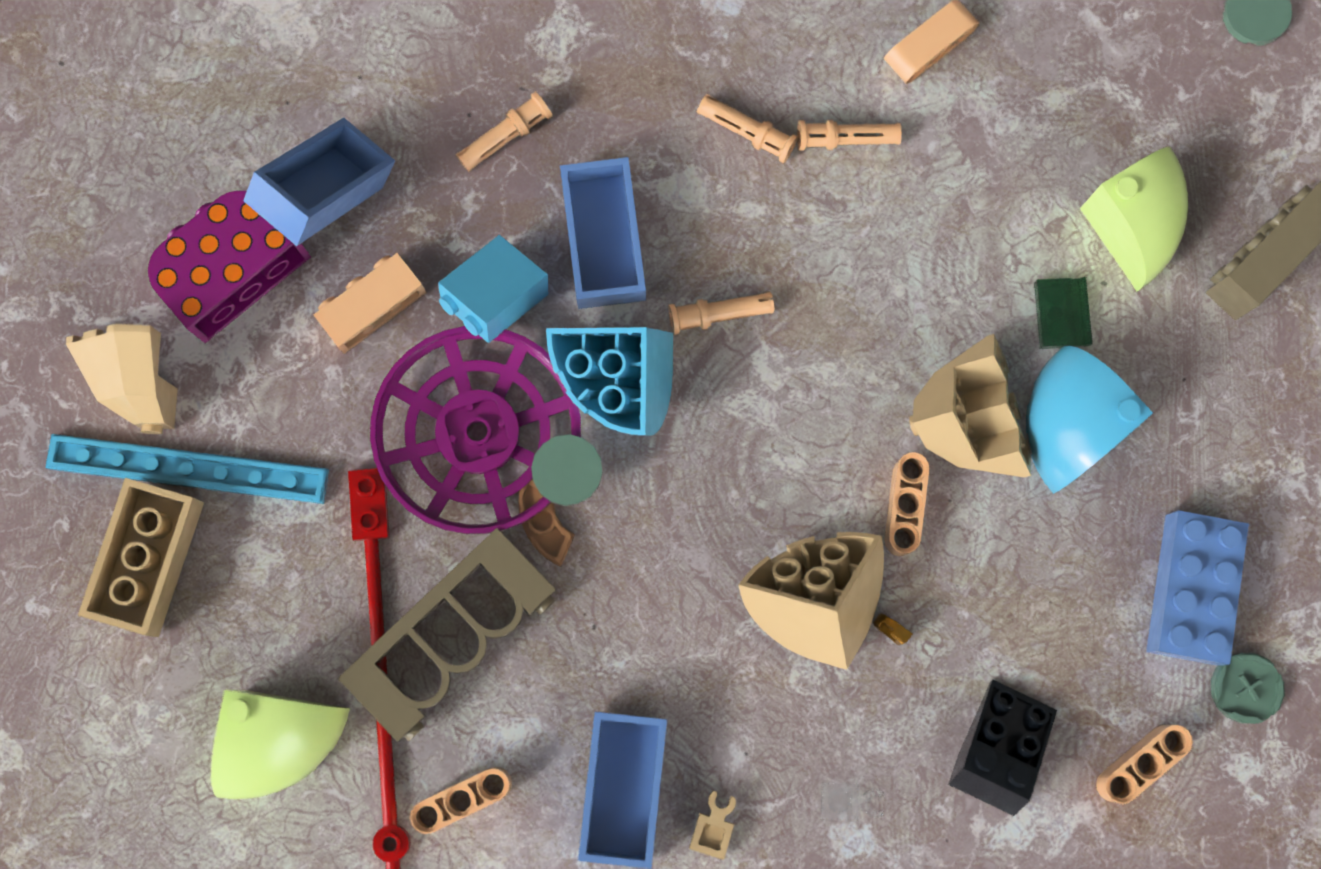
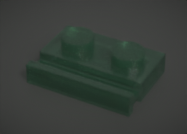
(1062, 313)

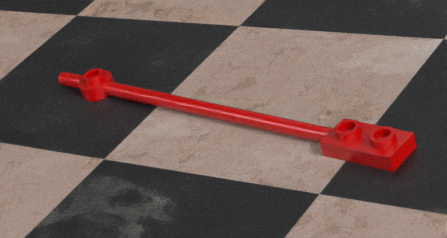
(369, 524)

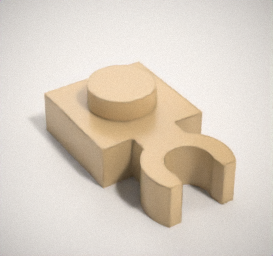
(712, 831)

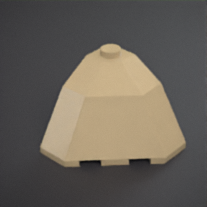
(124, 374)
(971, 416)

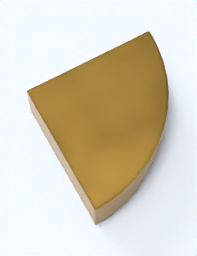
(892, 629)

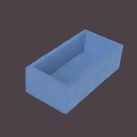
(318, 181)
(603, 233)
(1197, 588)
(622, 790)

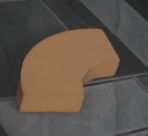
(545, 529)

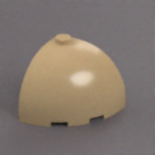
(818, 595)

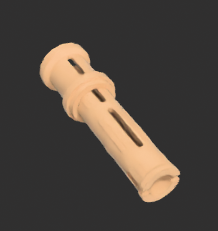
(517, 123)
(761, 134)
(888, 134)
(703, 313)

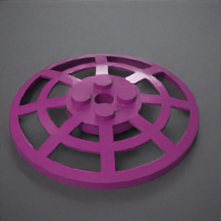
(453, 426)

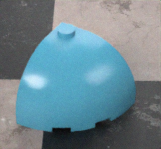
(616, 374)
(1078, 415)

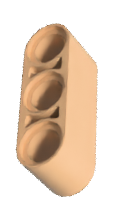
(931, 41)
(916, 490)
(1160, 762)
(444, 806)

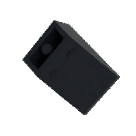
(1004, 749)

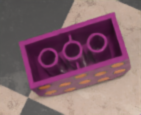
(221, 264)

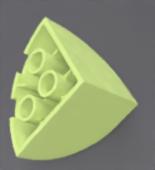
(1141, 215)
(270, 742)

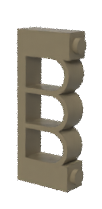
(377, 690)

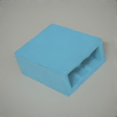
(493, 289)

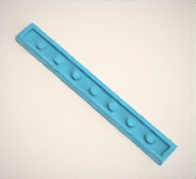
(187, 469)

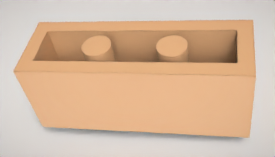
(369, 302)

